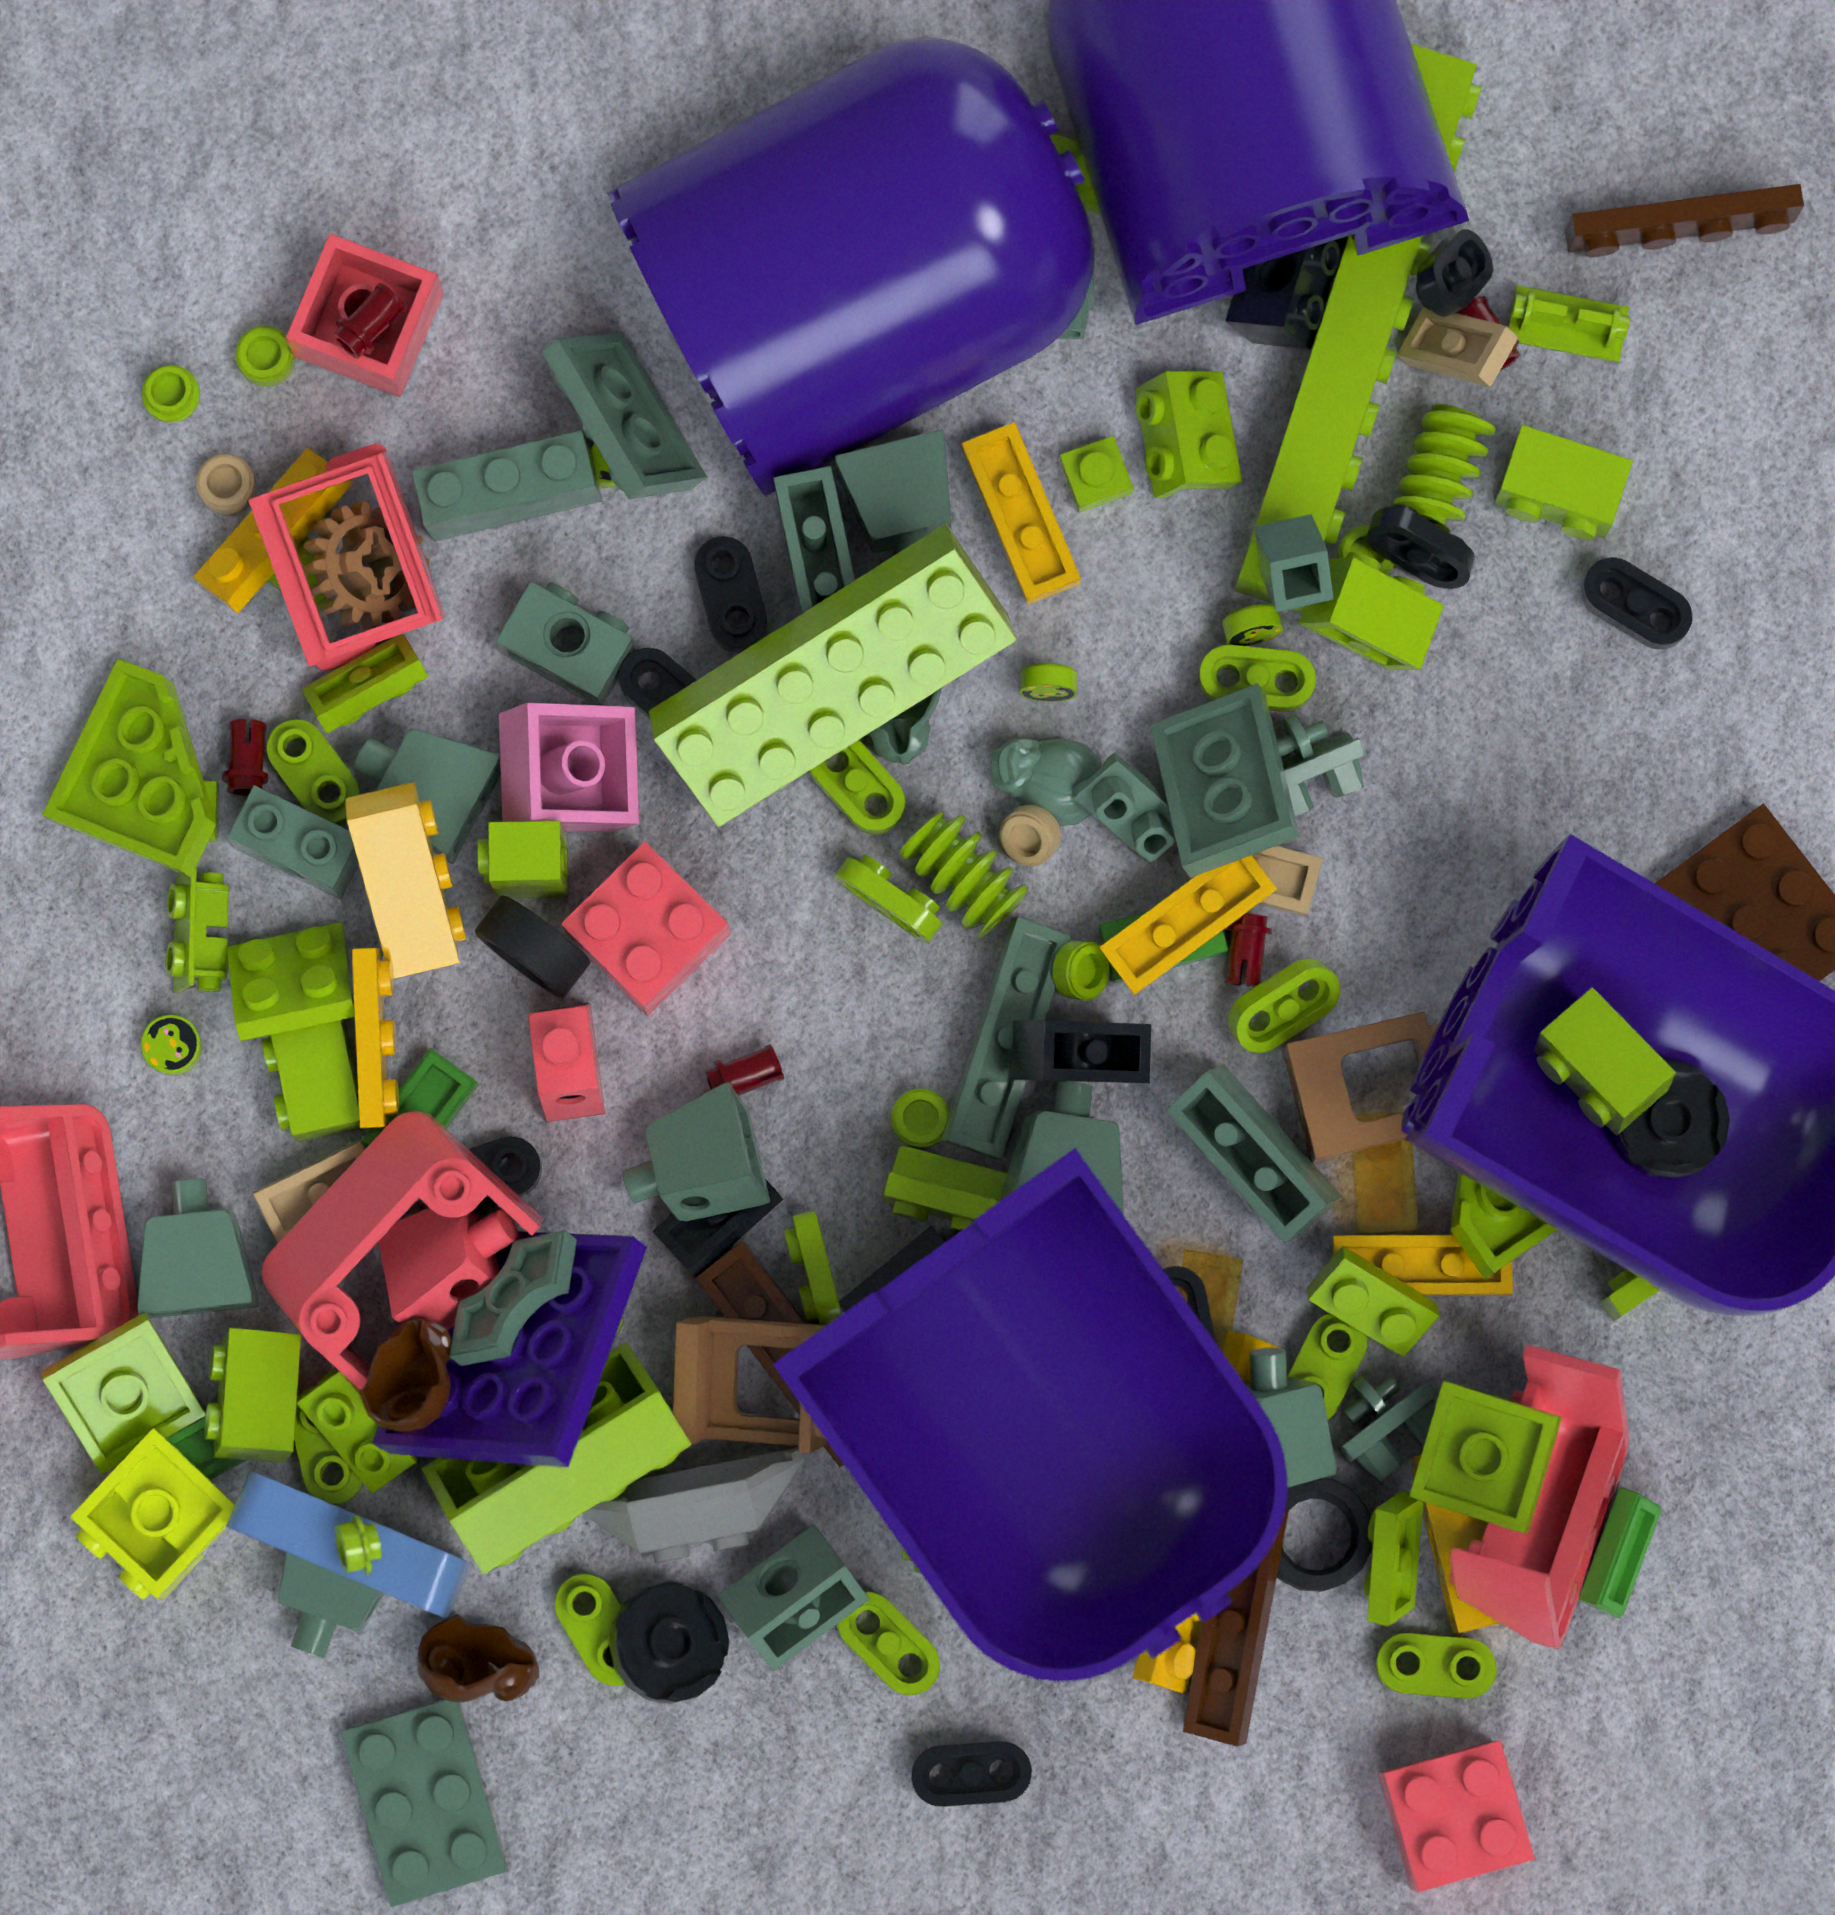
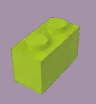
(1563, 483)
(1375, 614)
(525, 859)
(1603, 1062)
(315, 1080)
(254, 1395)

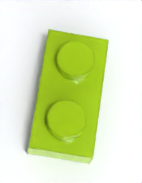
(365, 683)
(1372, 1301)
(1395, 1559)

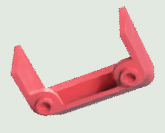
(403, 1163)
(62, 1230)
(1537, 1576)

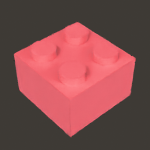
(338, 287)
(646, 928)
(1456, 1816)

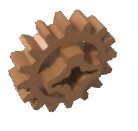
(345, 581)

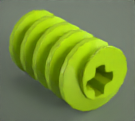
(1442, 463)
(963, 872)

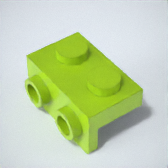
(1187, 432)
(941, 1187)

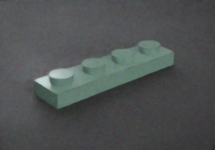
(1018, 991)

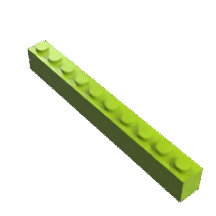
(1353, 351)

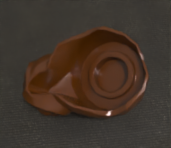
(409, 1377)
(473, 1660)

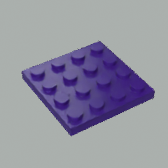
(539, 1396)

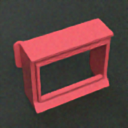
(293, 580)

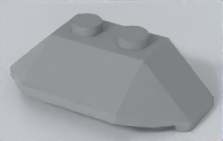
(699, 1505)

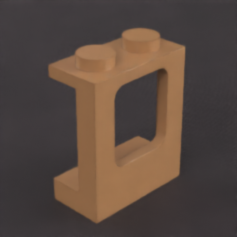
(1322, 1091)
(709, 1378)

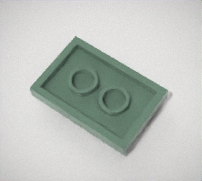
(623, 415)
(1224, 780)
(424, 1801)

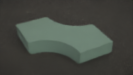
(492, 1318)

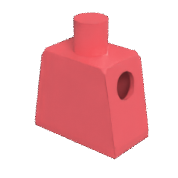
(566, 1062)
(441, 1260)

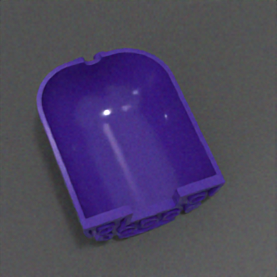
(1247, 135)
(863, 250)
(1760, 1216)
(1050, 1433)

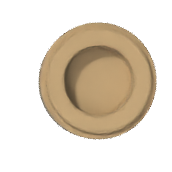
(226, 484)
(1030, 835)

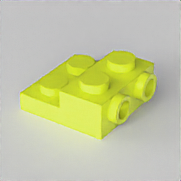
(153, 1517)

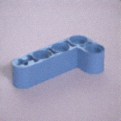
(307, 1530)

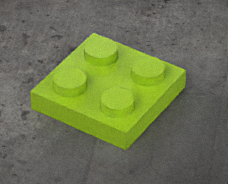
(291, 981)
(122, 1391)
(1485, 1456)

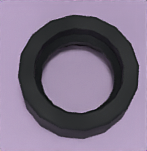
(532, 946)
(1359, 1548)

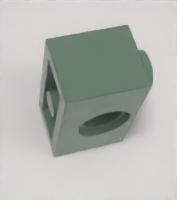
(585, 672)
(295, 842)
(793, 1597)

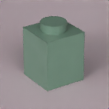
(1294, 563)

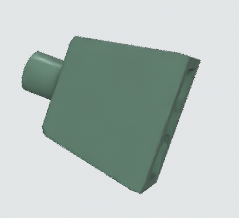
(898, 489)
(443, 770)
(1050, 1135)
(702, 1159)
(194, 1258)
(1297, 1415)
(325, 1601)

